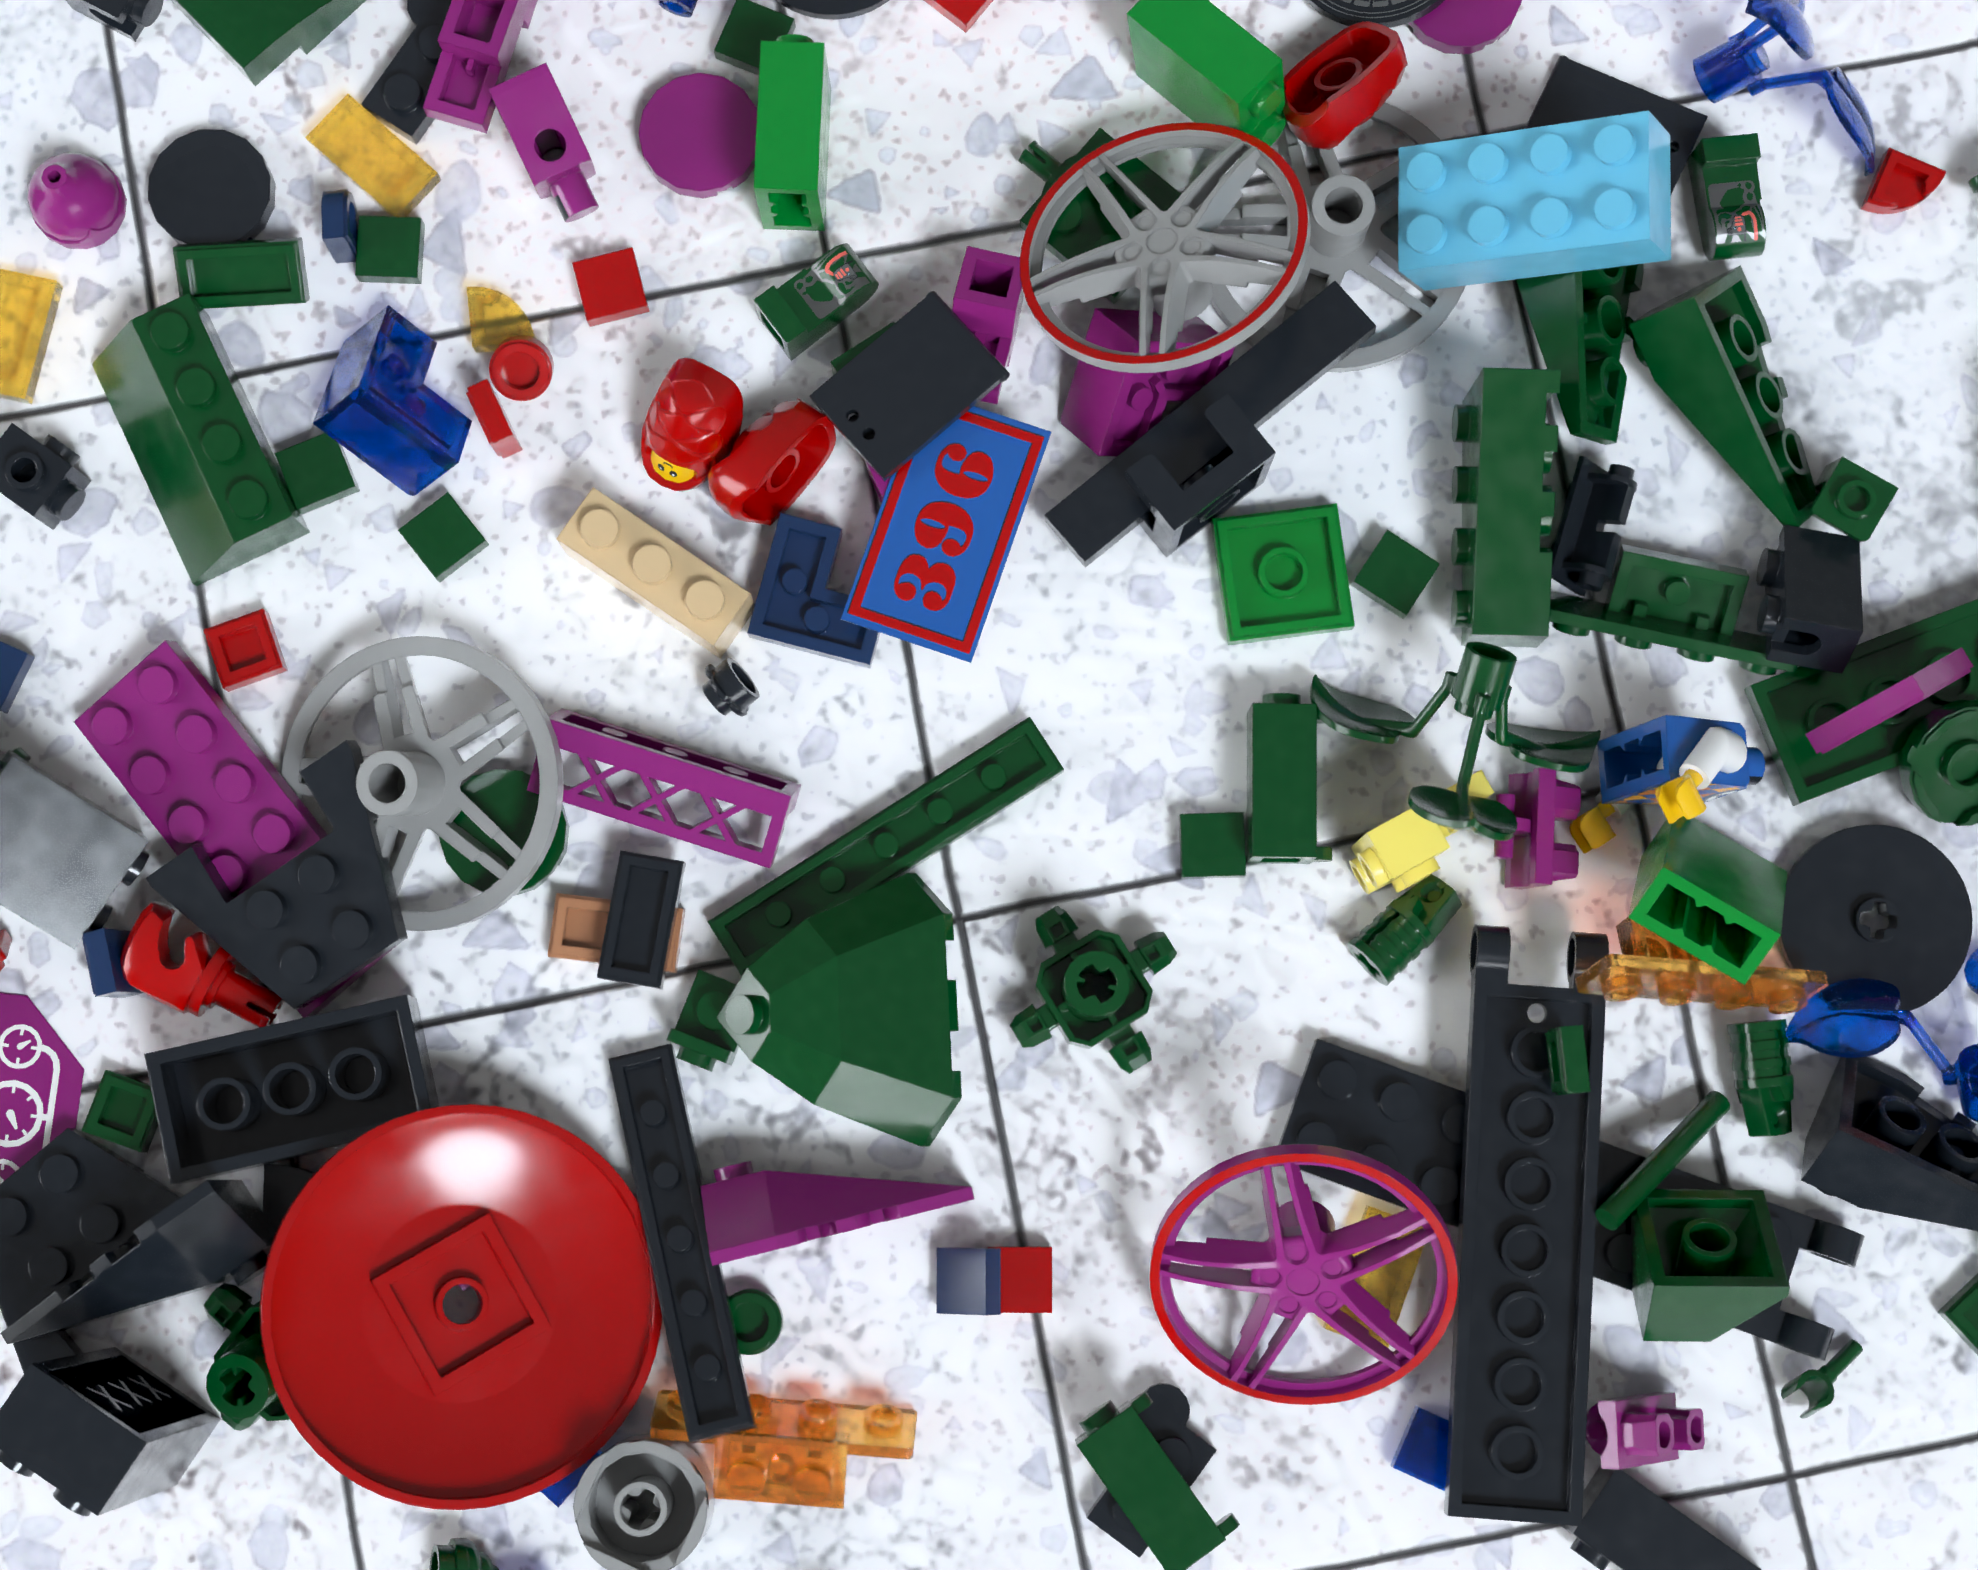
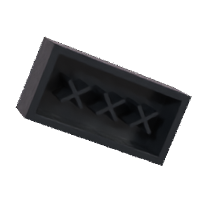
(101, 1430)

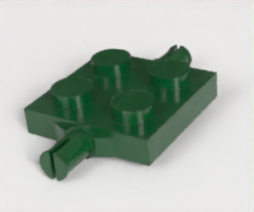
(1082, 222)

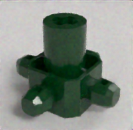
(1088, 1020)
(239, 1376)

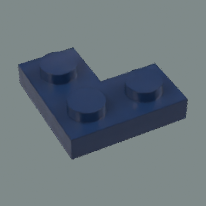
(795, 600)

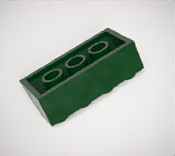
(197, 440)

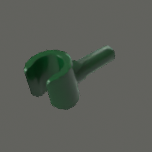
(1819, 1383)

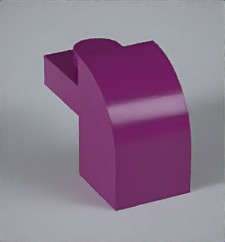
(990, 303)

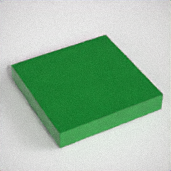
(1282, 574)

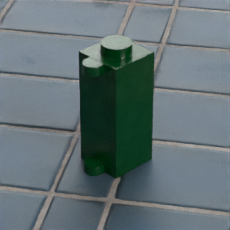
(1282, 782)
(1149, 1485)

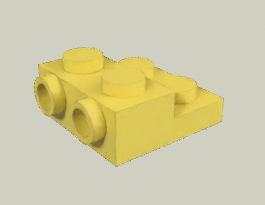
(1405, 846)

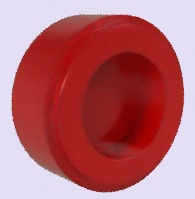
(521, 368)

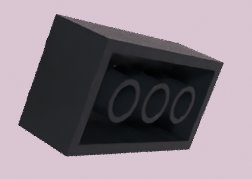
(289, 1088)

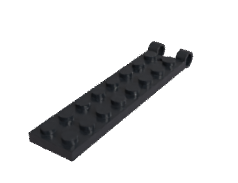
(1419, 1133)
(1524, 1247)

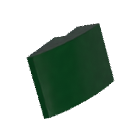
(265, 32)

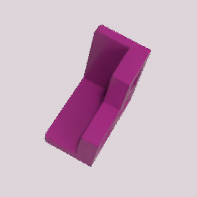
(1117, 408)

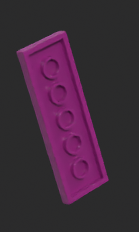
(201, 775)

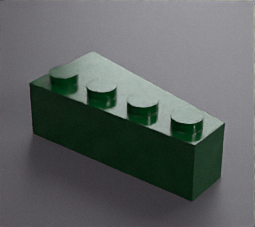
(1504, 507)

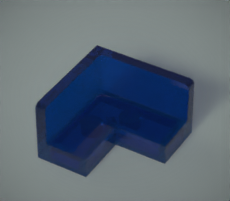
(386, 411)

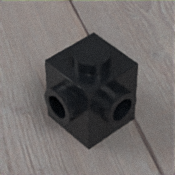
(41, 476)

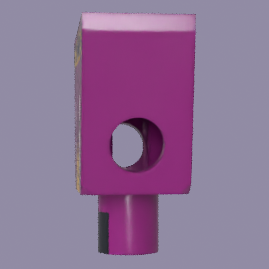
(540, 123)

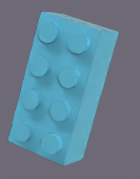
(1535, 202)

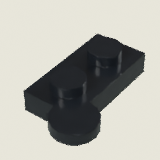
(403, 86)
(1184, 1447)

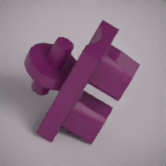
(1531, 854)
(1642, 1430)

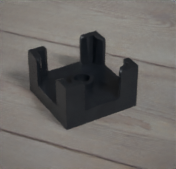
(1212, 490)

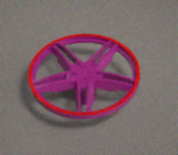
(1304, 1271)

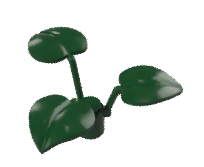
(1479, 690)

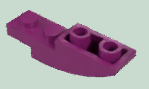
(475, 56)

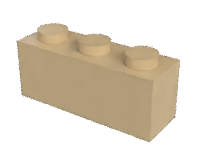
(656, 572)

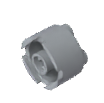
(608, 1515)

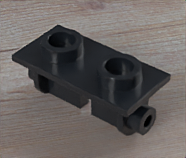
(1582, 551)

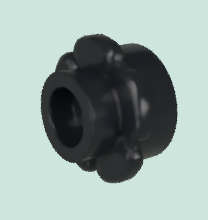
(729, 688)

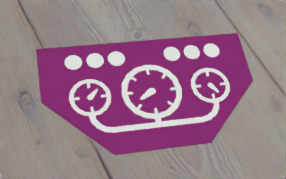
(37, 1083)

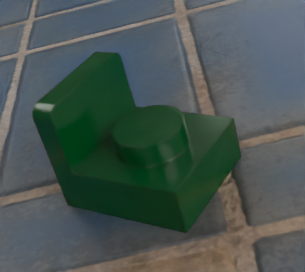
(1851, 499)
(698, 1030)

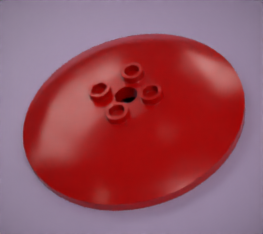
(479, 1404)

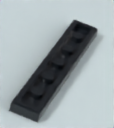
(1185, 441)
(671, 1208)

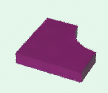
(1890, 701)

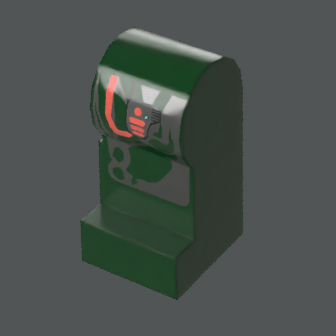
(1728, 196)
(815, 299)

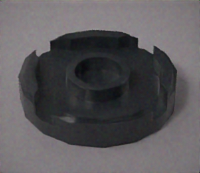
(211, 188)

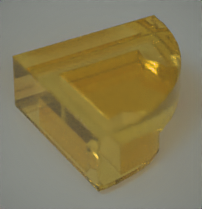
(494, 318)

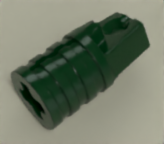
(1404, 929)
(1763, 1075)

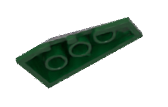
(1581, 331)
(1713, 368)

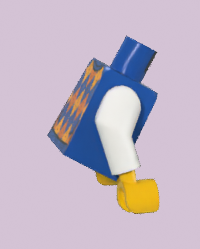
(1669, 764)

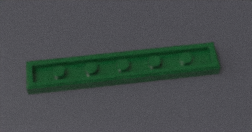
(891, 841)

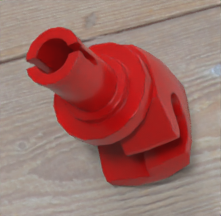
(201, 978)

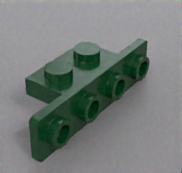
(1670, 604)

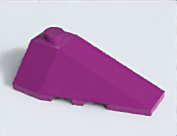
(780, 1209)

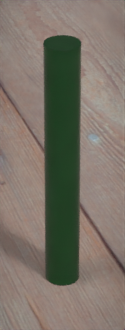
(1662, 1160)

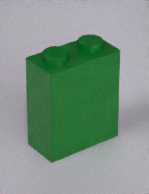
(1208, 66)
(792, 134)
(1710, 897)

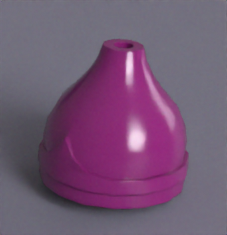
(76, 200)

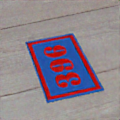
(947, 534)

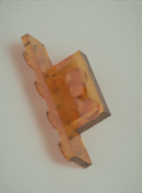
(1665, 972)
(796, 1449)

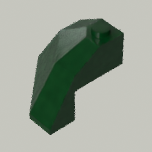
(859, 1011)

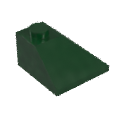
(1703, 1262)

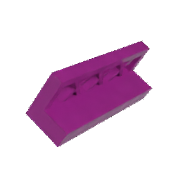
(681, 768)

